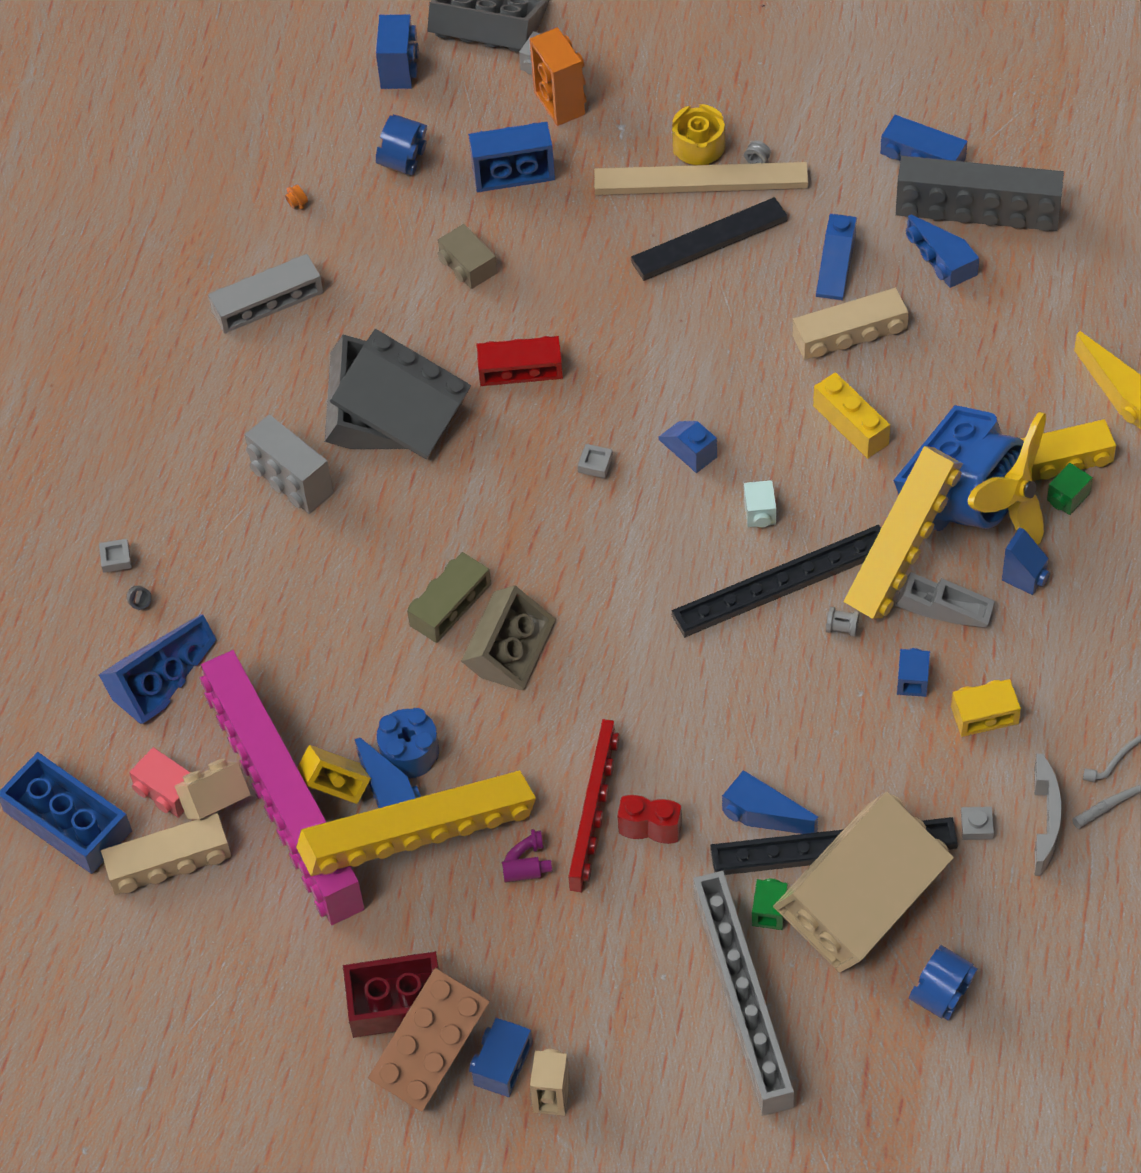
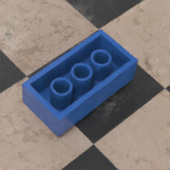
(64, 812)

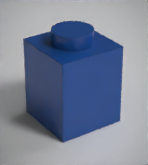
(913, 672)

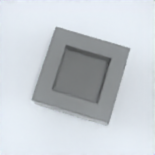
(595, 460)
(115, 555)
(977, 823)

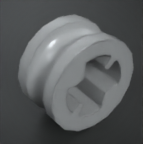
(757, 152)

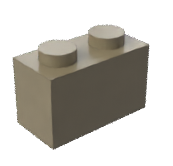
(467, 256)

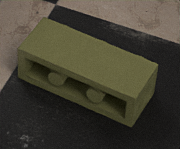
(448, 597)

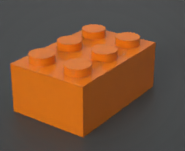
(558, 76)

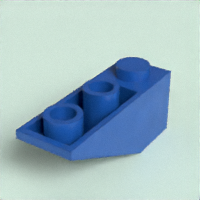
(947, 253)

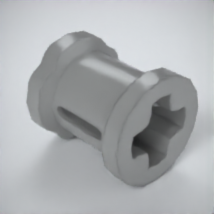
(842, 621)

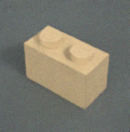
(212, 789)
(550, 1082)

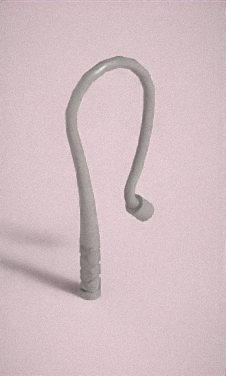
(1107, 804)

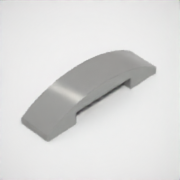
(1046, 784)

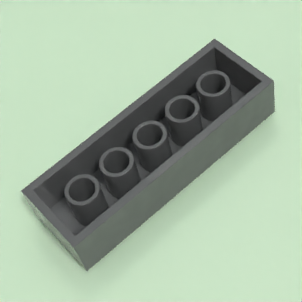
(979, 193)

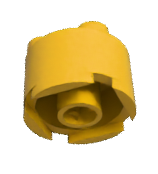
(698, 134)

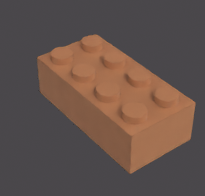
(428, 1039)

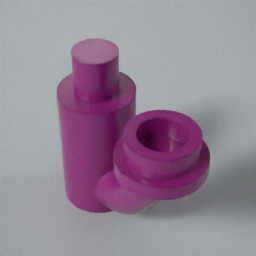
(527, 868)

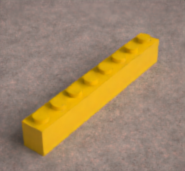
(415, 823)

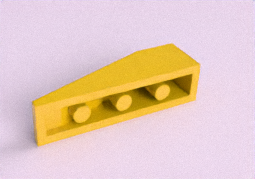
(1114, 377)

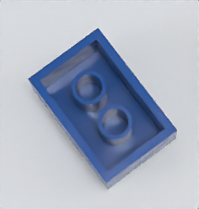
(512, 156)

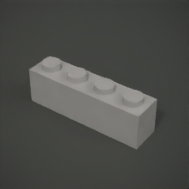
(265, 293)

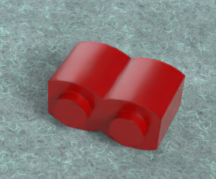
(653, 819)

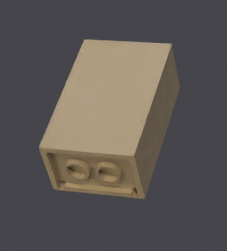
(863, 881)

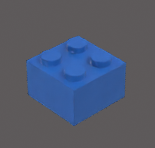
(396, 51)

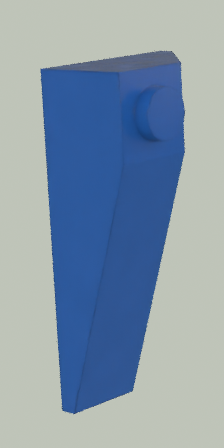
(153, 673)

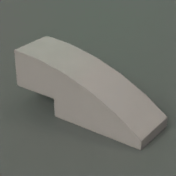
(944, 601)

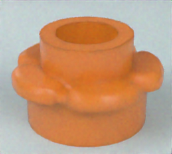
(296, 197)

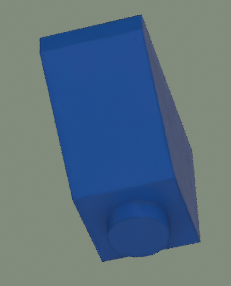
(691, 443)
(1025, 563)

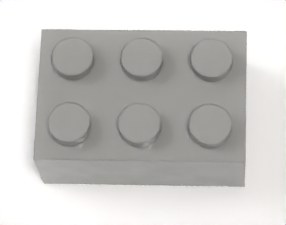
(288, 464)

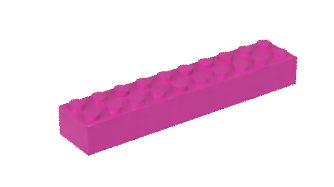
(275, 779)

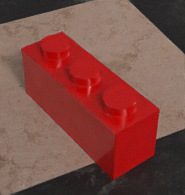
(519, 361)

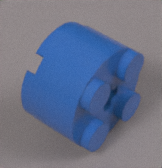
(401, 144)
(408, 741)
(943, 982)

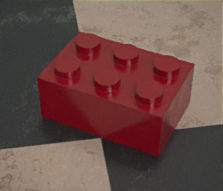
(384, 991)

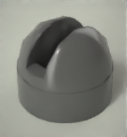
(142, 599)

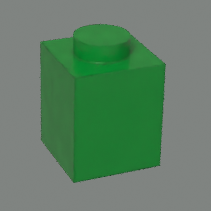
(1069, 489)
(766, 895)

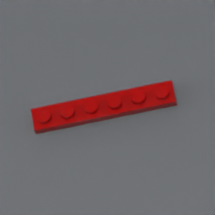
(592, 815)

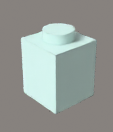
(760, 503)

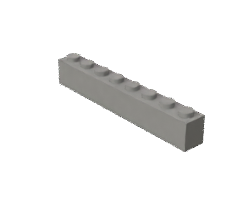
(743, 993)

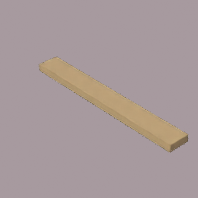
(700, 178)

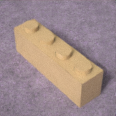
(850, 323)
(166, 854)

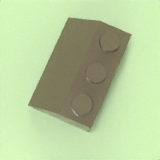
(508, 638)

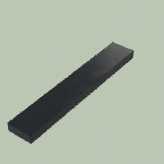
(709, 238)

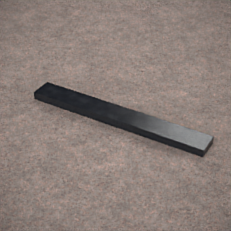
(775, 583)
(798, 849)

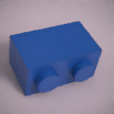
(501, 1057)

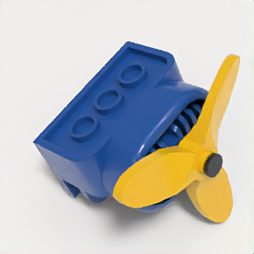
(993, 475)

